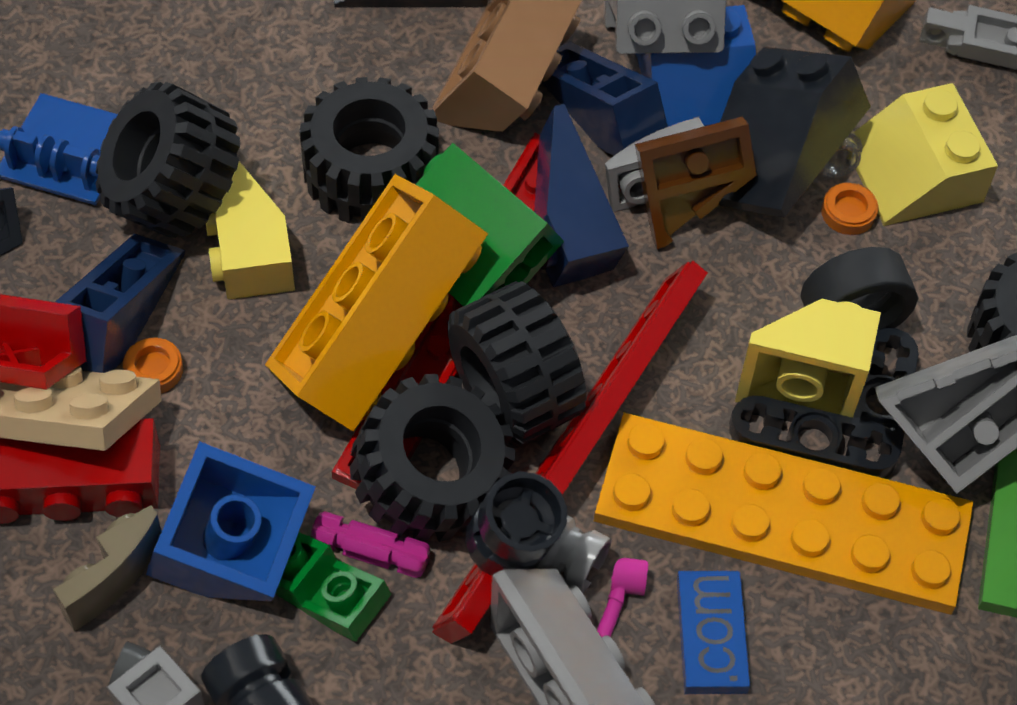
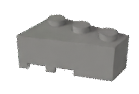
(960, 410)

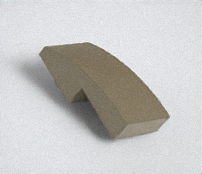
(125, 553)

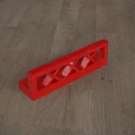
(36, 335)

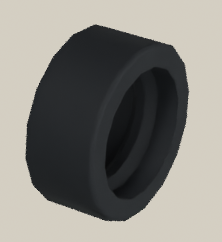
(868, 278)

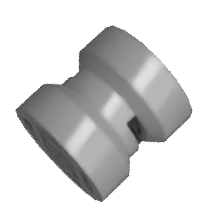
(576, 554)

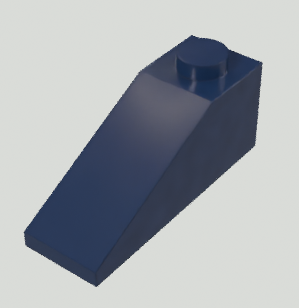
(606, 98)
(574, 205)
(121, 297)

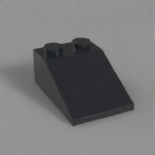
(797, 118)

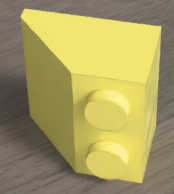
(924, 156)
(812, 357)

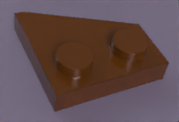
(692, 173)

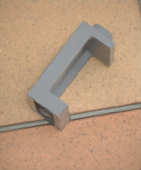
(666, 25)

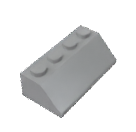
(554, 642)

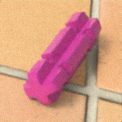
(372, 544)

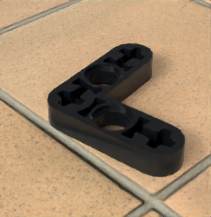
(862, 428)

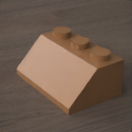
(505, 63)

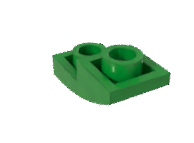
(331, 589)

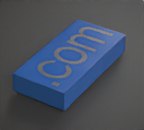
(712, 632)

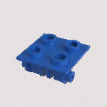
(56, 148)

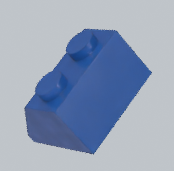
(702, 81)
(230, 528)

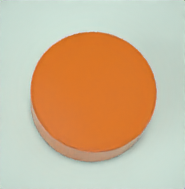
(849, 208)
(156, 360)

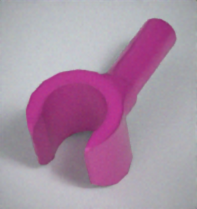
(627, 578)

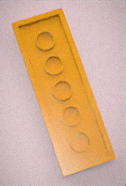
(786, 513)

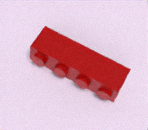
(77, 480)

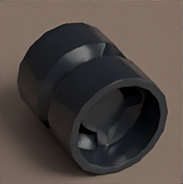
(516, 523)
(253, 674)

